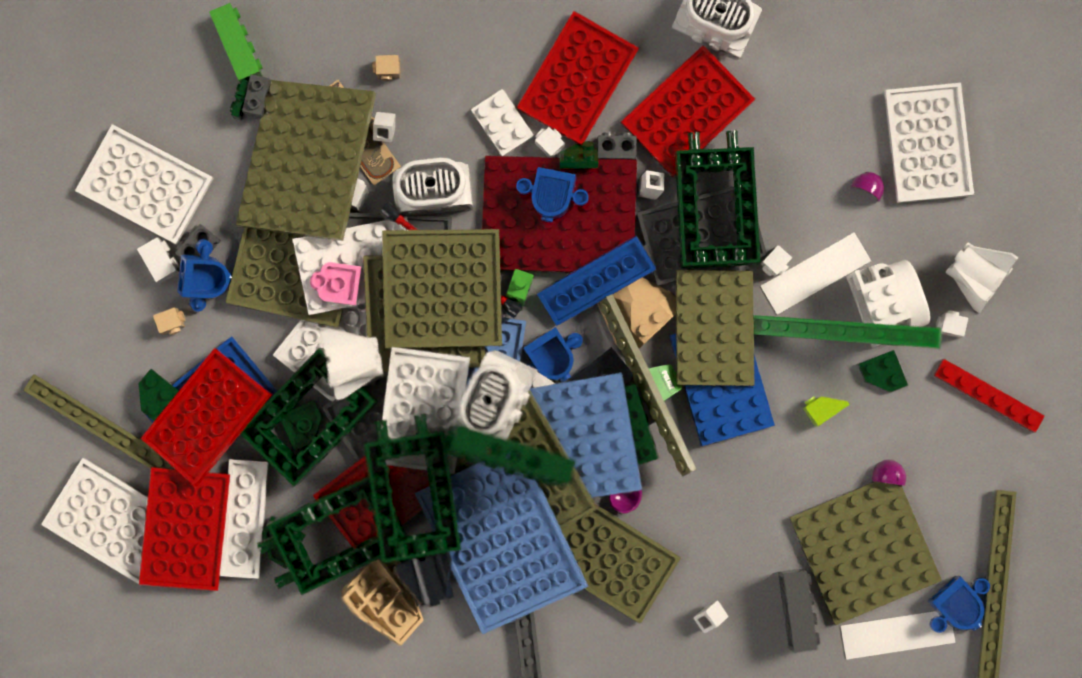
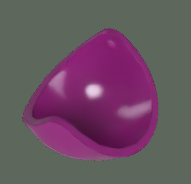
(871, 183)
(889, 472)
(626, 501)

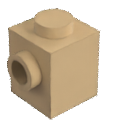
(386, 67)
(170, 321)

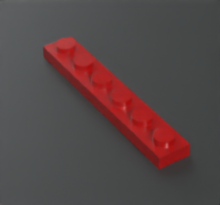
(989, 395)

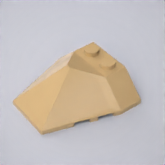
(644, 309)
(383, 601)

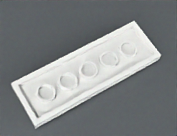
(244, 519)

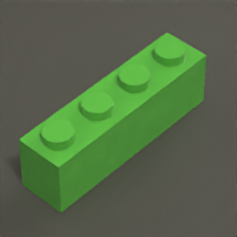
(235, 42)

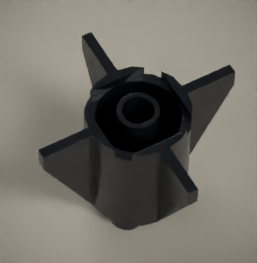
(427, 578)

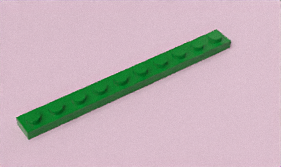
(848, 331)

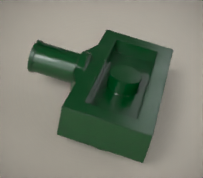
(237, 107)

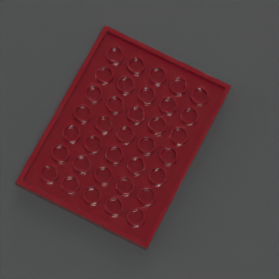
(575, 237)

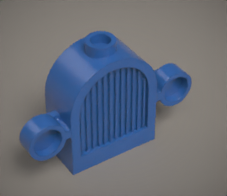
(552, 193)
(202, 276)
(553, 355)
(959, 605)

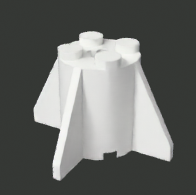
(980, 273)
(350, 360)

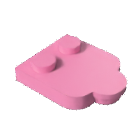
(337, 283)

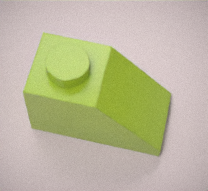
(823, 408)

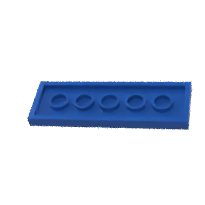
(596, 280)

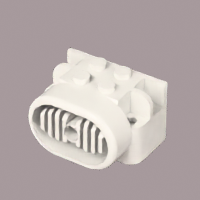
(721, 31)
(449, 193)
(890, 295)
(507, 384)

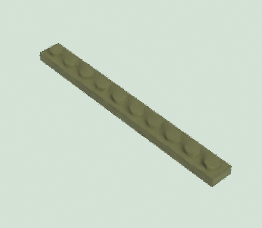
(647, 386)
(94, 422)
(998, 578)

